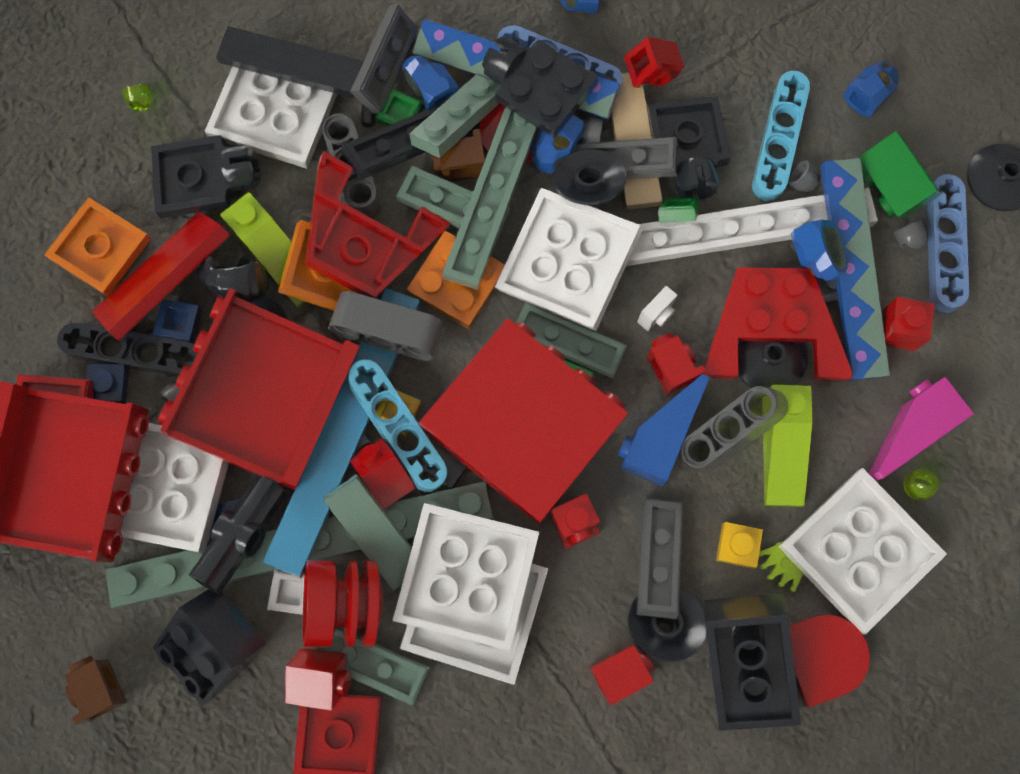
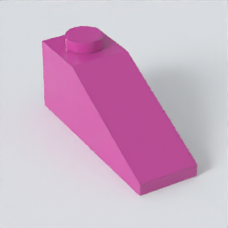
(919, 424)

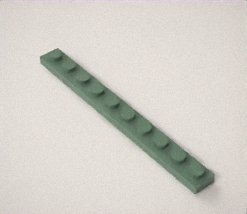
(170, 573)

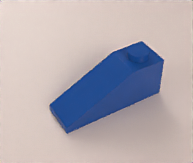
(659, 439)

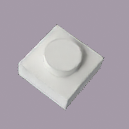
(658, 310)

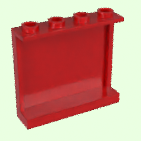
(257, 390)
(523, 419)
(66, 470)

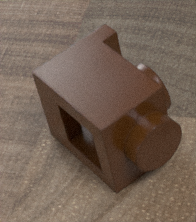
(462, 160)
(93, 689)

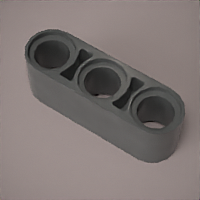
(354, 187)
(386, 326)
(716, 430)

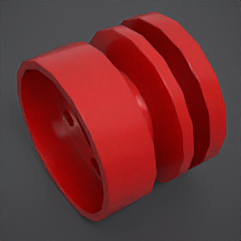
(341, 603)

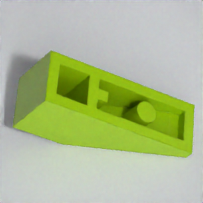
(260, 236)
(788, 448)

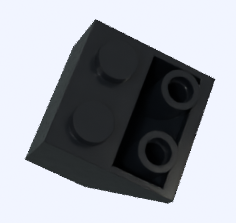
(207, 645)

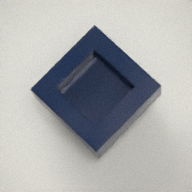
(177, 320)
(109, 381)

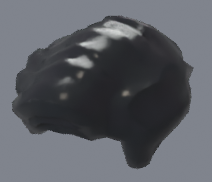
(246, 278)

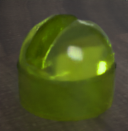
(137, 97)
(918, 490)

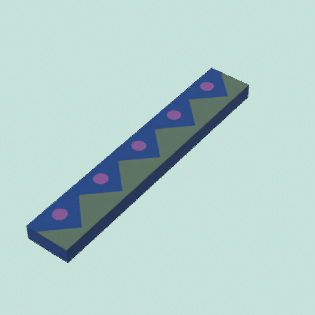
(467, 53)
(858, 285)

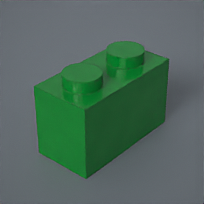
(898, 176)

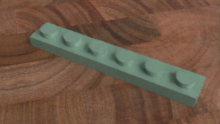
(490, 201)

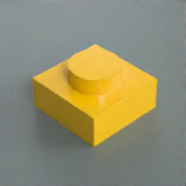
(739, 545)

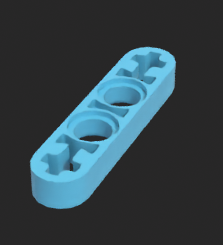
(781, 135)
(402, 422)

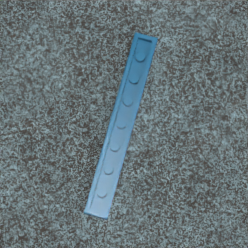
(328, 462)

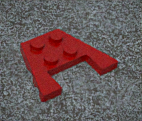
(356, 247)
(776, 308)

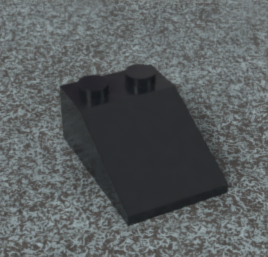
(752, 662)

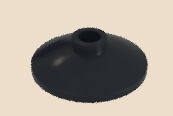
(589, 177)
(990, 181)
(758, 369)
(686, 635)

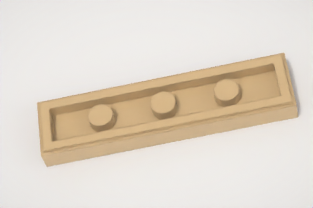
(631, 122)

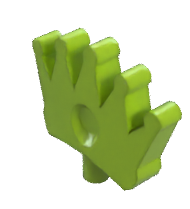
(782, 565)

